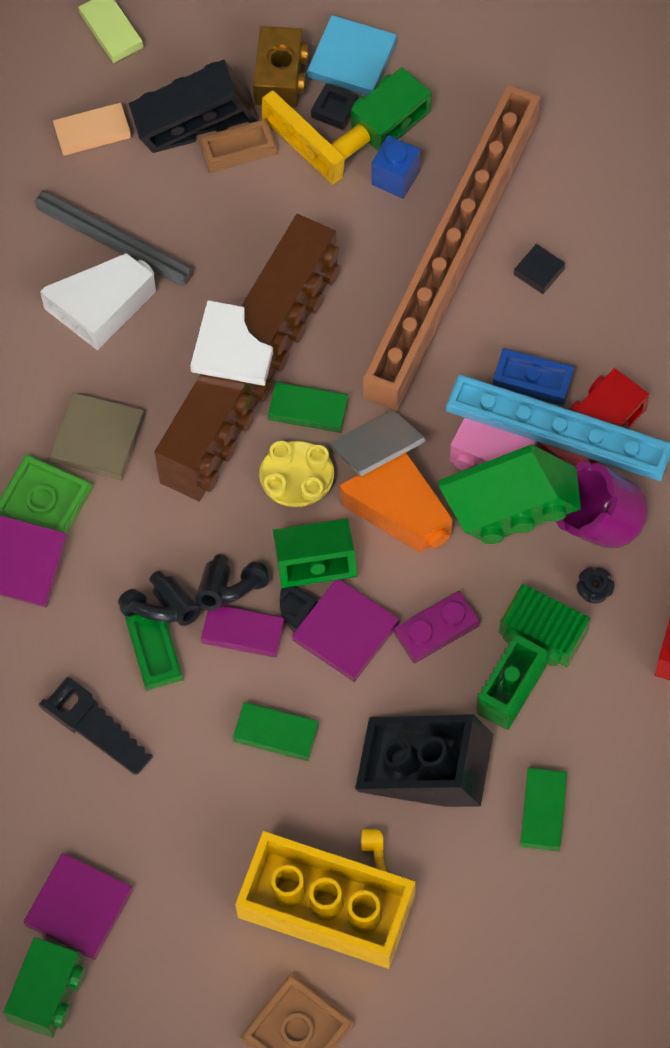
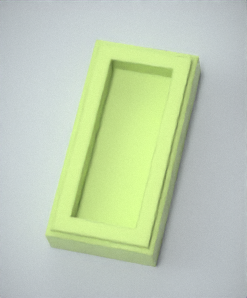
(111, 28)

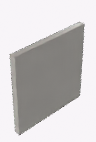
(377, 442)

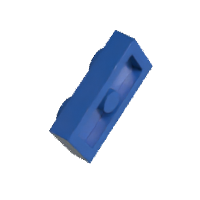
(533, 376)

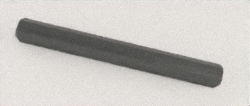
(113, 237)

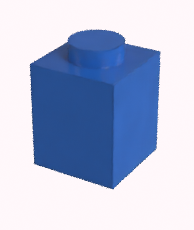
(395, 166)

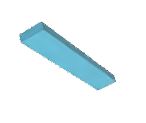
(559, 427)

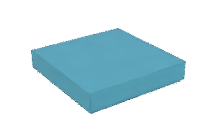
(352, 55)

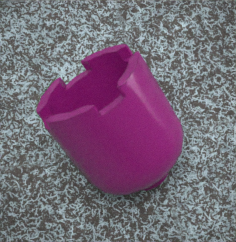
(610, 510)

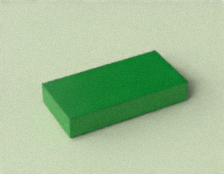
(308, 407)
(154, 652)
(275, 731)
(543, 809)

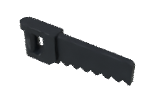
(95, 726)

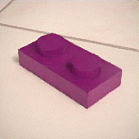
(436, 627)

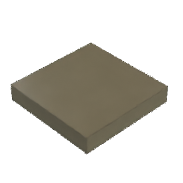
(97, 436)

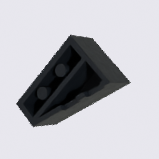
(191, 107)

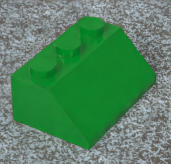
(512, 493)

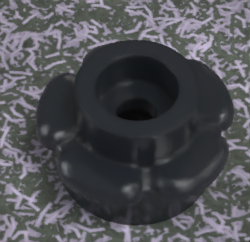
(595, 594)

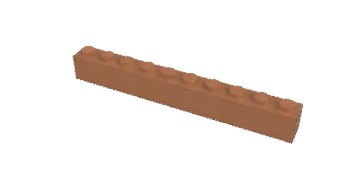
(451, 249)

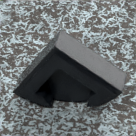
(295, 606)

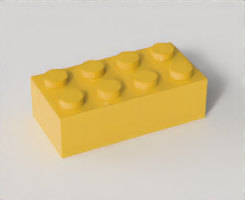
(326, 899)

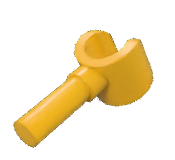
(373, 841)

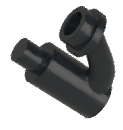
(215, 578)
(177, 603)

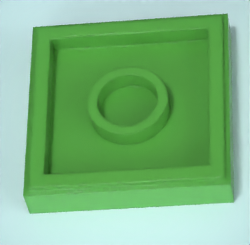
(44, 495)

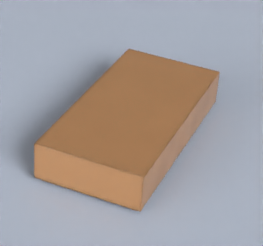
(238, 145)

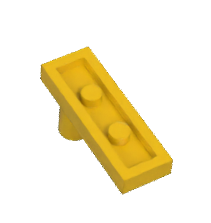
(315, 149)

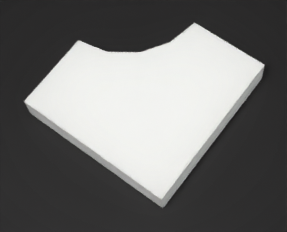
(228, 348)

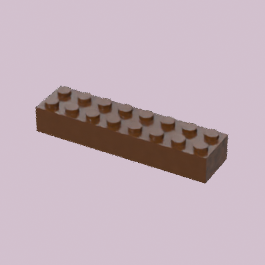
(276, 315)

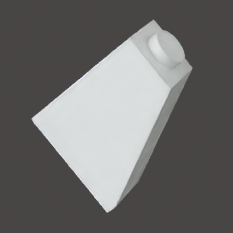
(100, 298)

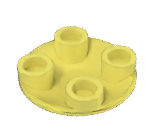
(296, 473)

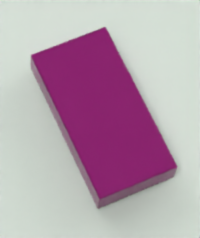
(243, 631)

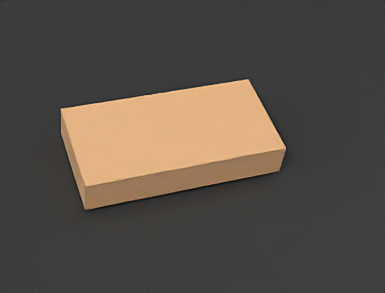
(92, 129)

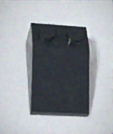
(426, 759)

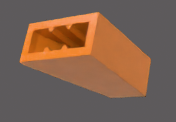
(399, 503)

